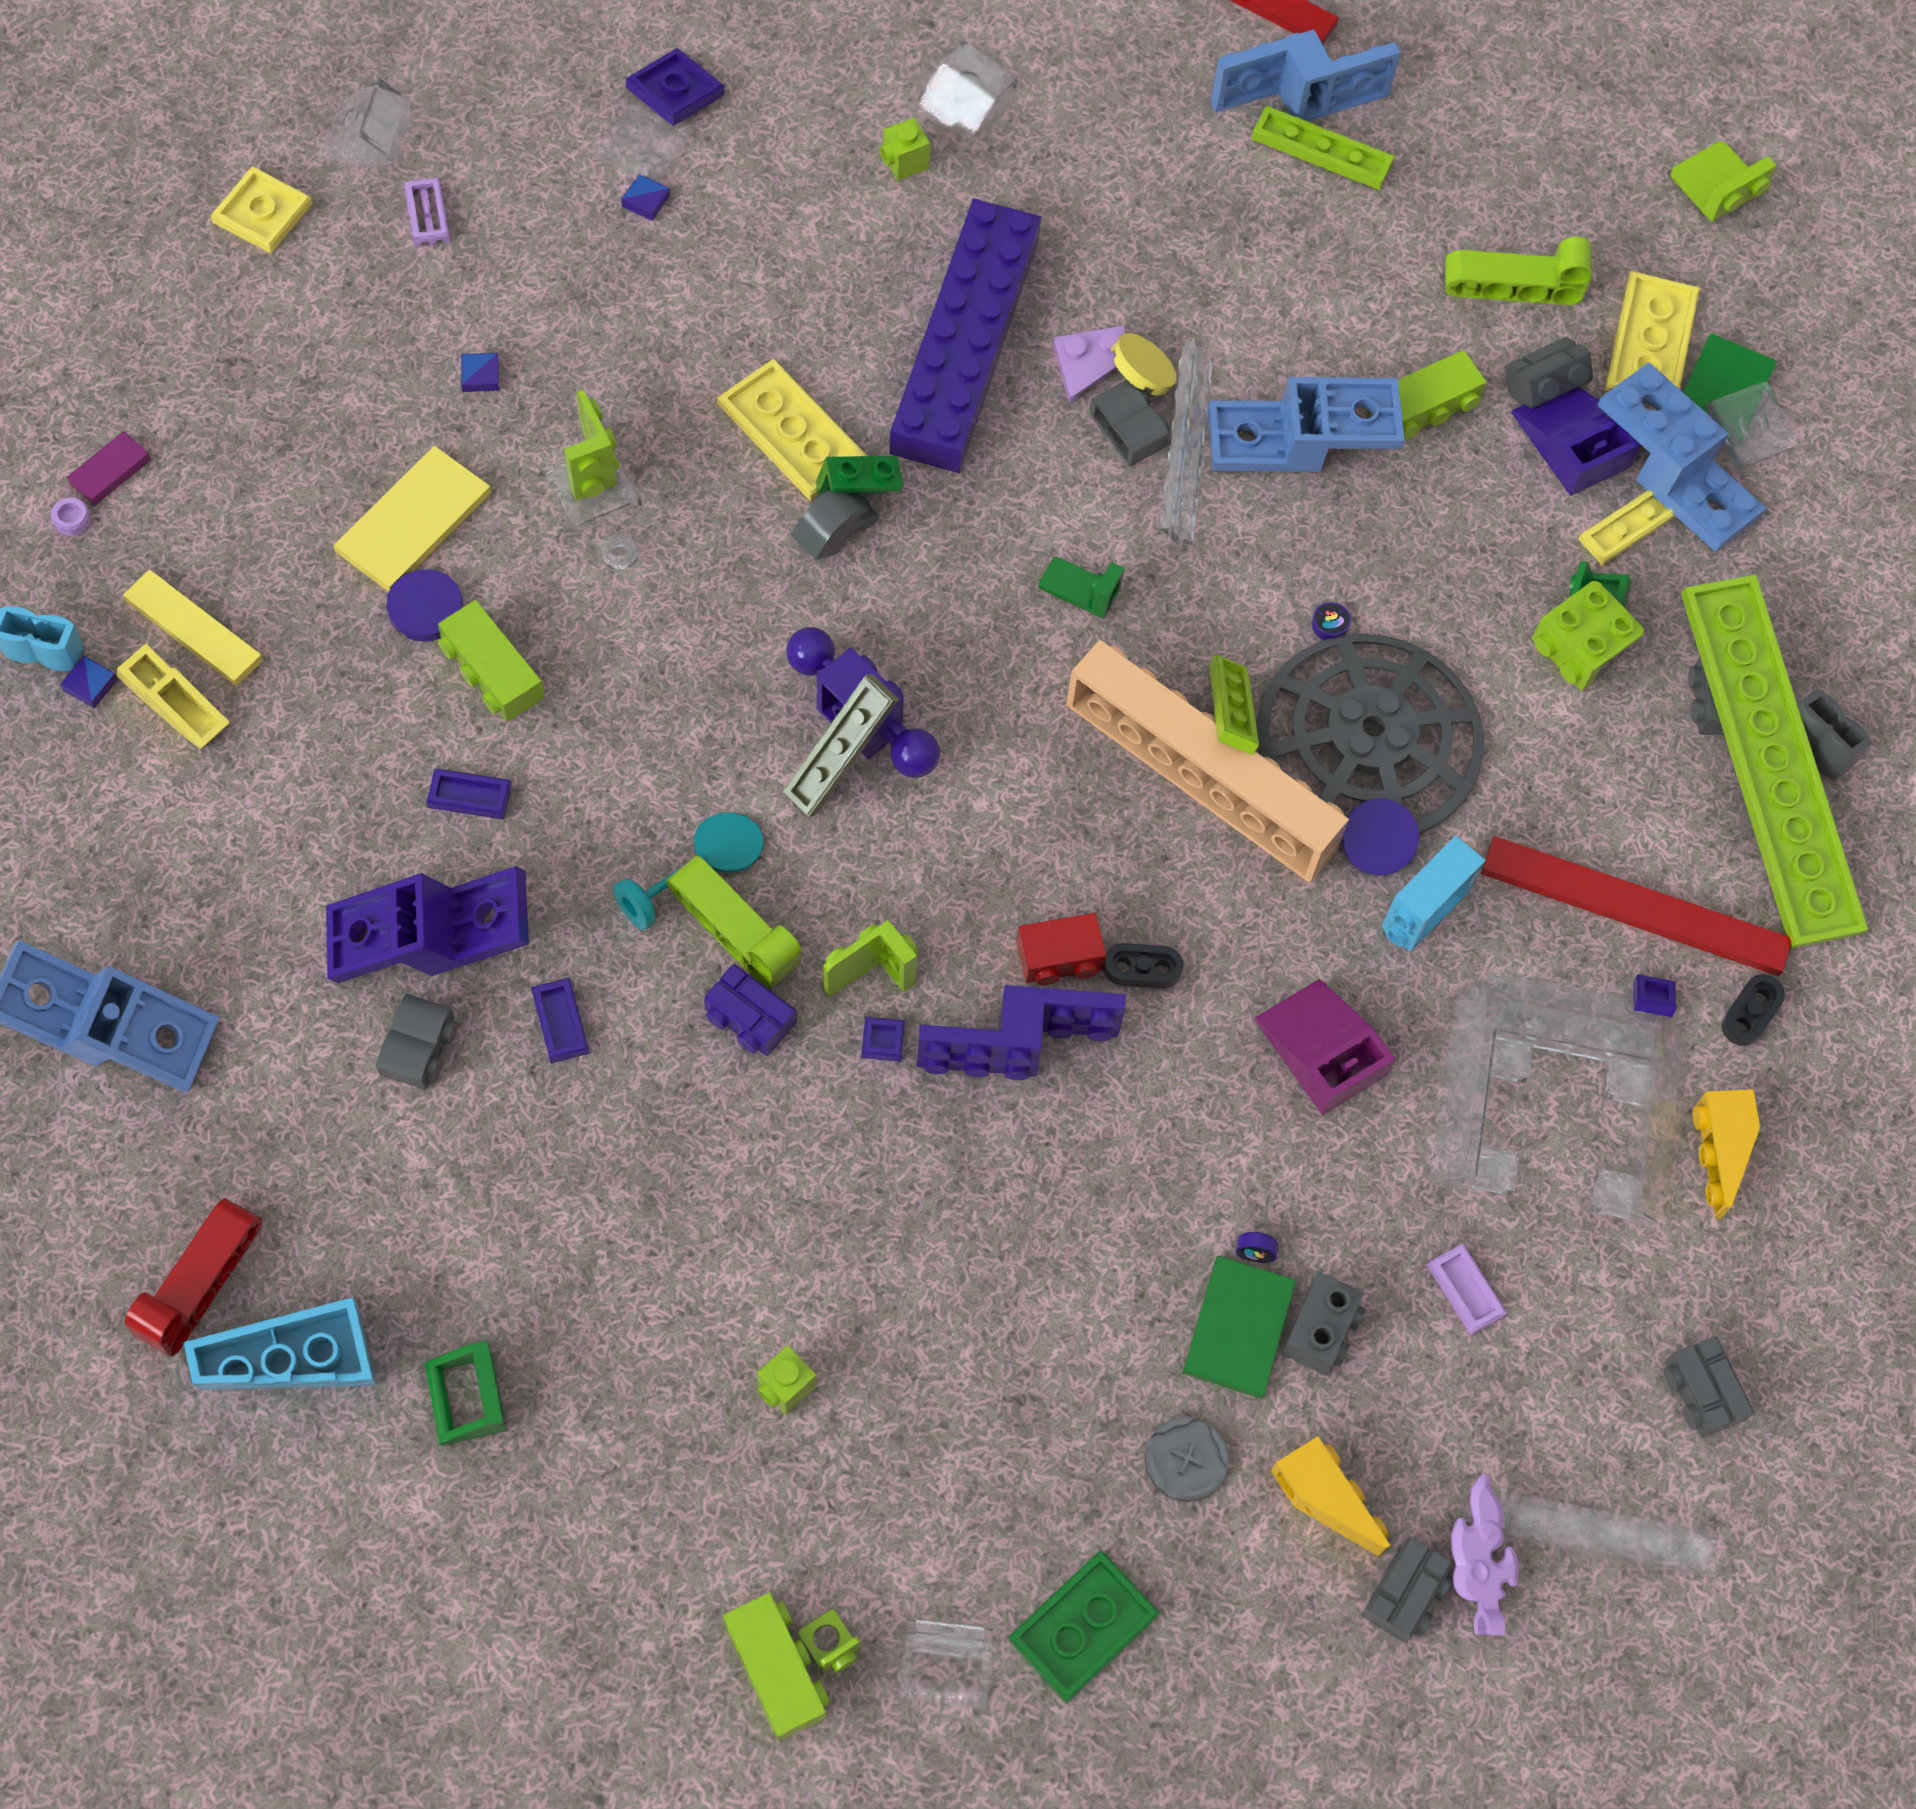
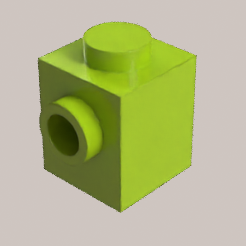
(905, 149)
(785, 1380)

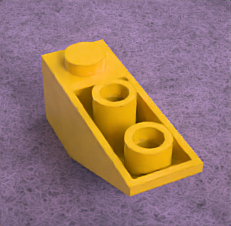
(1728, 1135)
(1321, 1490)

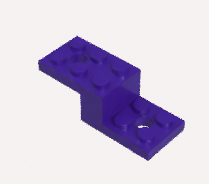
(427, 924)
(1018, 1042)

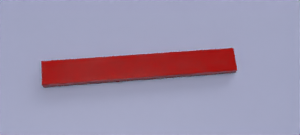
(1637, 906)

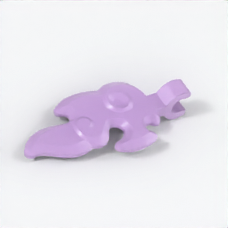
(1475, 1573)

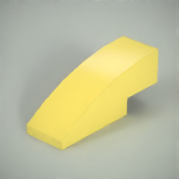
(171, 696)

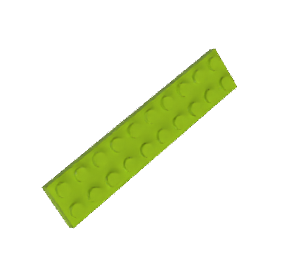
(1774, 762)

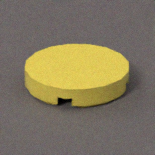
(1143, 364)

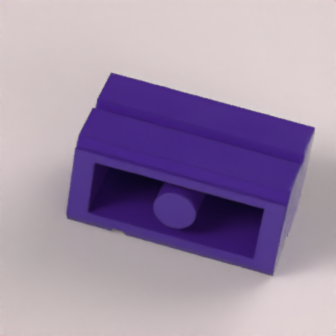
(749, 1010)

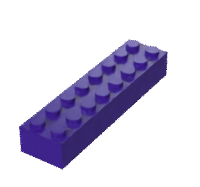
(965, 336)

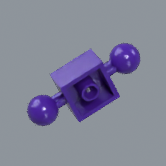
(813, 652)

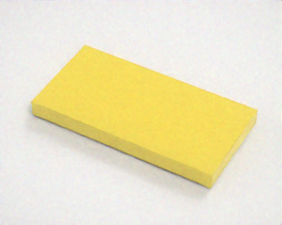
(1653, 328)
(787, 425)
(412, 518)

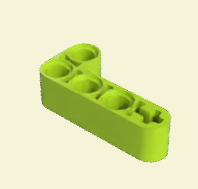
(1522, 275)
(760, 950)

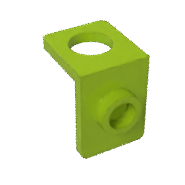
(839, 1657)

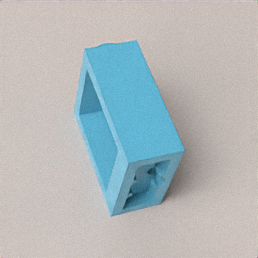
(1432, 894)

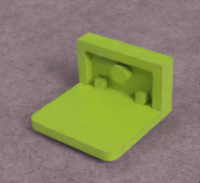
(1721, 180)
(593, 461)
(1586, 633)
(874, 946)

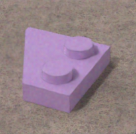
(1086, 359)

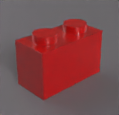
(1061, 949)

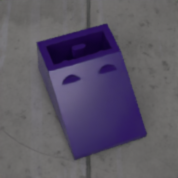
(1578, 439)

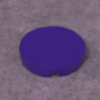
(421, 602)
(1380, 837)

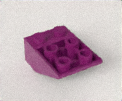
(1326, 1045)

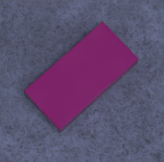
(108, 468)

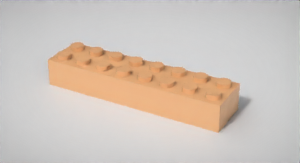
(1185, 749)

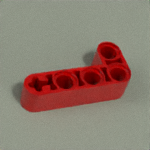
(194, 1280)

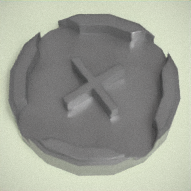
(1186, 1459)

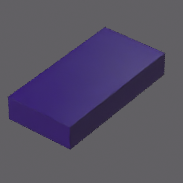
(469, 793)
(560, 1020)

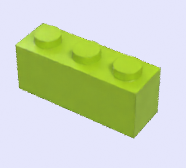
(1438, 392)
(490, 661)
(776, 1665)

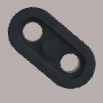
(1142, 963)
(1752, 1012)

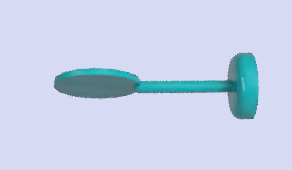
(724, 841)

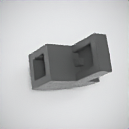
(831, 521)

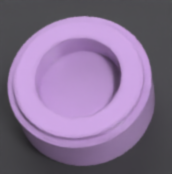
(70, 516)

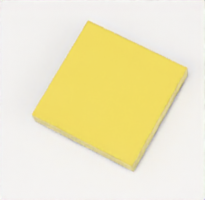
(261, 209)

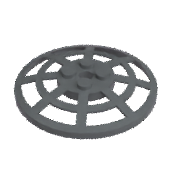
(1379, 706)

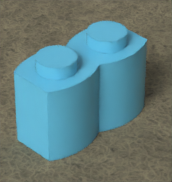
(39, 639)

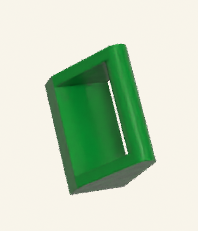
(493, 1420)

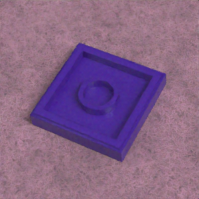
(675, 86)

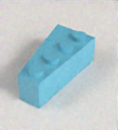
(291, 1351)

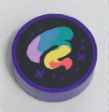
(1330, 620)
(1257, 1247)

